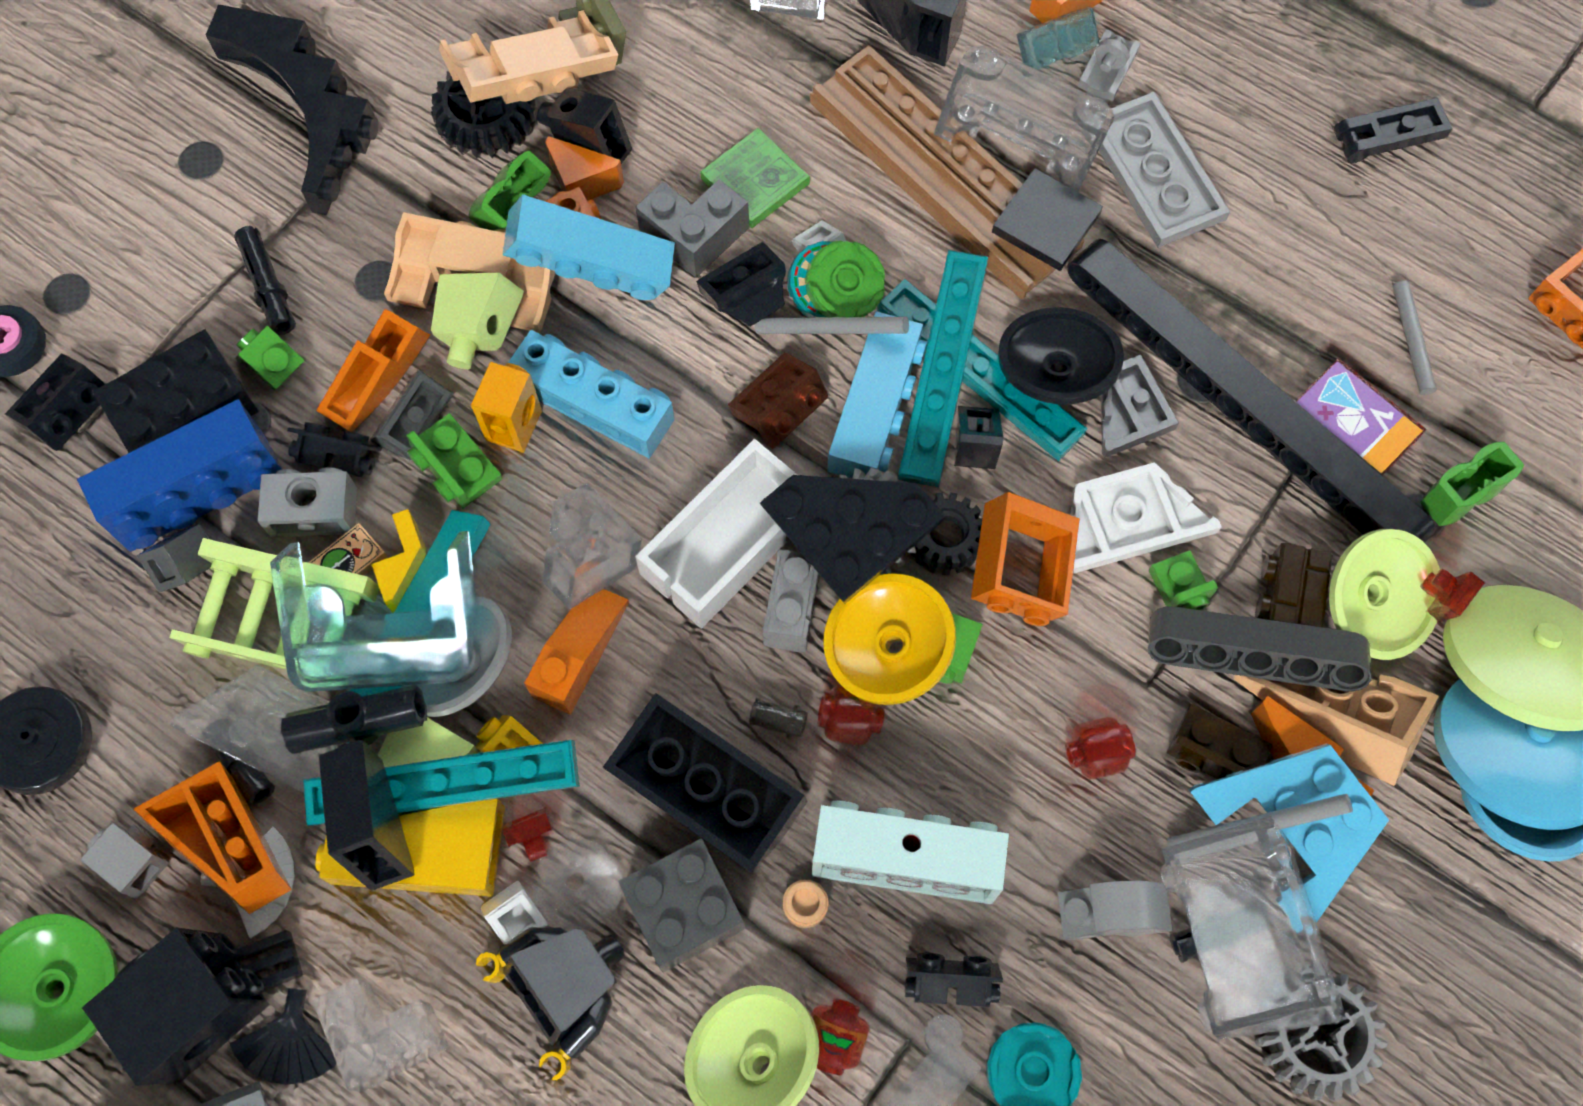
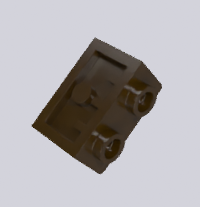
(1215, 745)

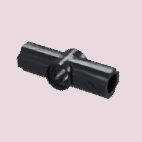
(354, 718)

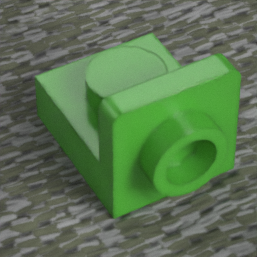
(1182, 582)

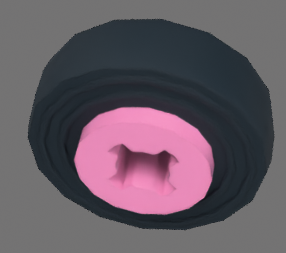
(22, 342)

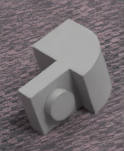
(1115, 909)

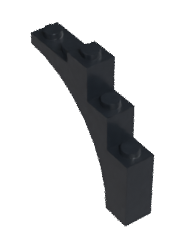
(286, 55)

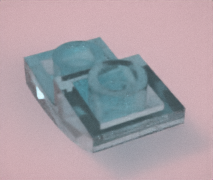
(1058, 38)

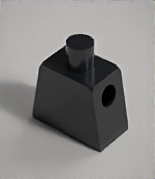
(587, 122)

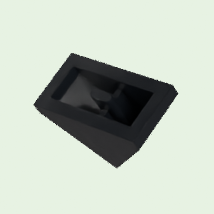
(978, 437)

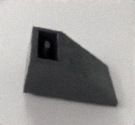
(921, 26)

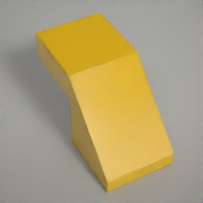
(399, 570)

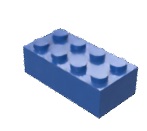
(180, 477)

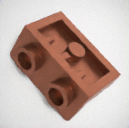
(780, 399)

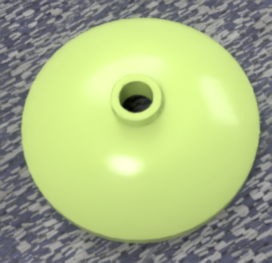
(1394, 613)
(742, 1036)

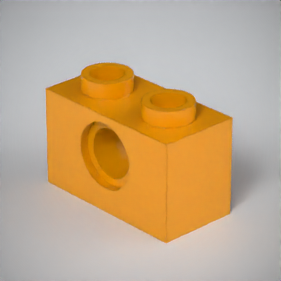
(507, 406)

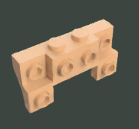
(531, 62)
(437, 247)

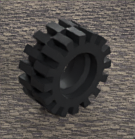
(966, 550)

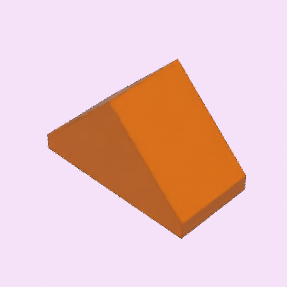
(584, 168)

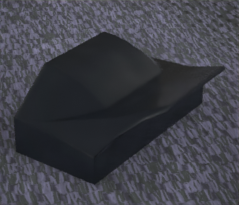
(747, 285)

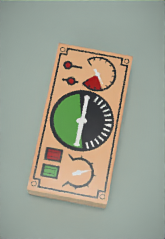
(351, 552)

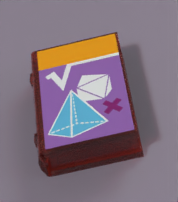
(1361, 416)

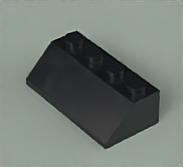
(705, 783)

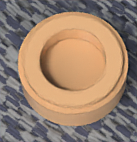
(805, 903)

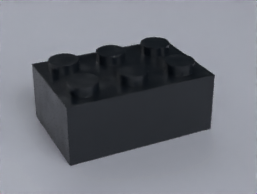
(171, 391)

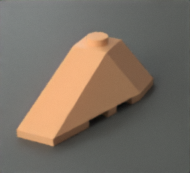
(1372, 724)

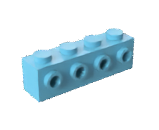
(588, 248)
(595, 394)
(875, 400)

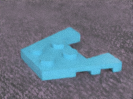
(1328, 845)

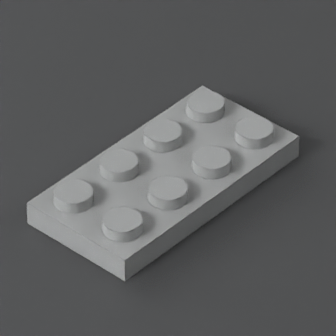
(1160, 172)

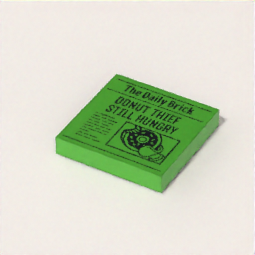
(758, 174)

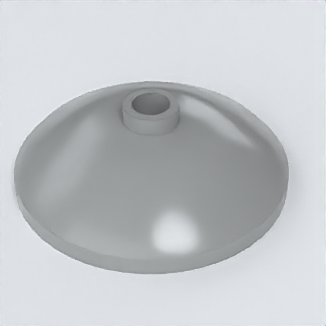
(489, 657)

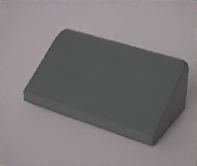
(413, 410)

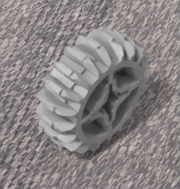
(1330, 1049)

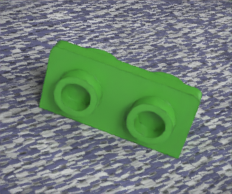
(455, 461)

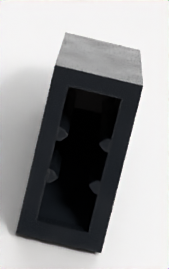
(363, 816)

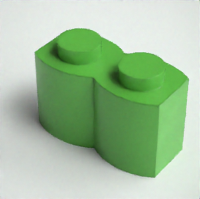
(520, 177)
(1471, 483)

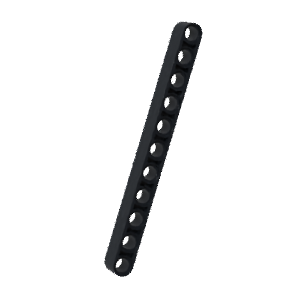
(1245, 394)

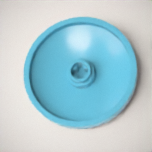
(1511, 765)

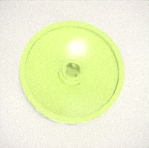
(1521, 655)

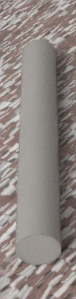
(1414, 338)

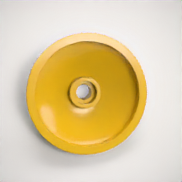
(880, 614)

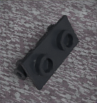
(349, 452)
(971, 978)

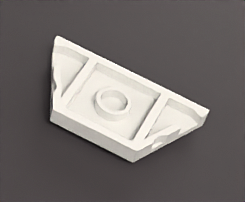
(1133, 516)

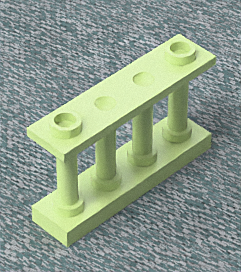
(226, 562)

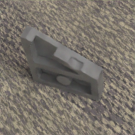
(1134, 409)

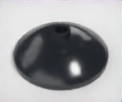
(1060, 355)

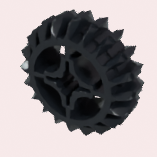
(486, 123)

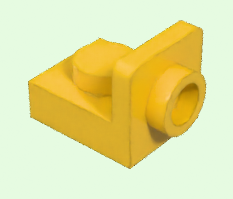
(504, 734)

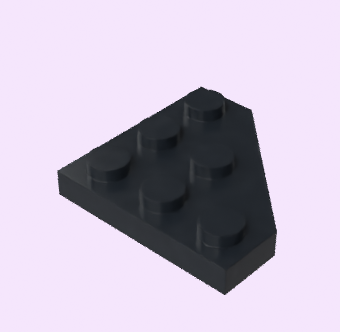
(851, 525)

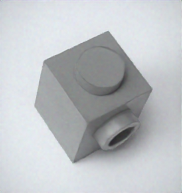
(125, 859)

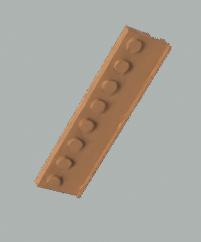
(949, 180)

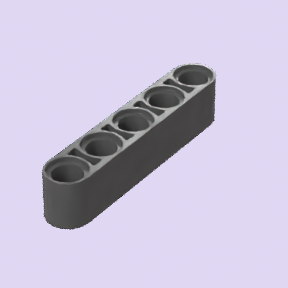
(1260, 648)

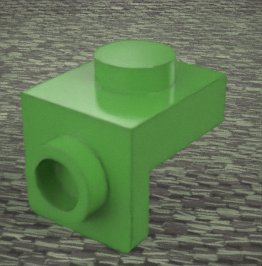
(268, 356)

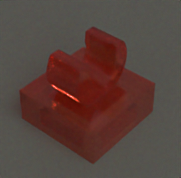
(1450, 593)
(529, 831)

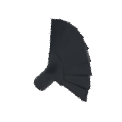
(286, 1048)

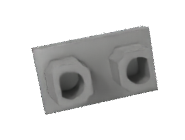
(1108, 66)

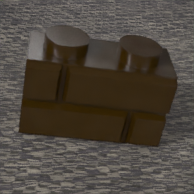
(1295, 585)

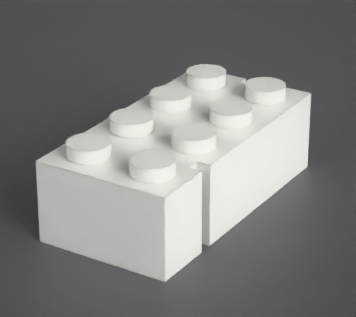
(718, 537)

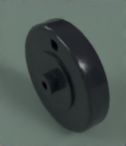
(41, 740)

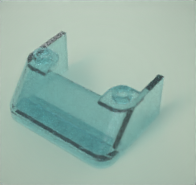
(374, 650)

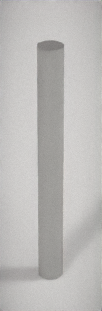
(833, 325)
(1284, 818)

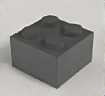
(681, 905)

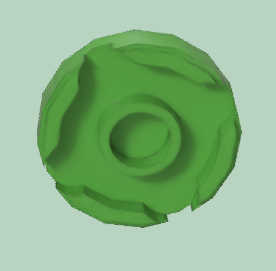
(845, 280)

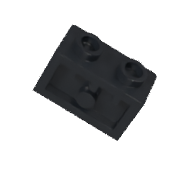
(57, 402)

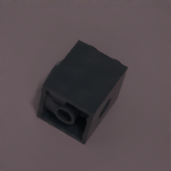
(176, 1005)

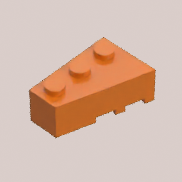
(219, 836)

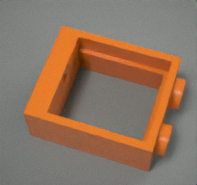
(1559, 302)
(1038, 521)

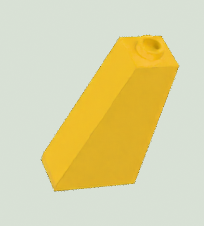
(449, 847)

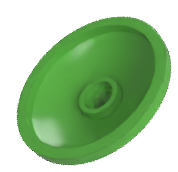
(32, 962)

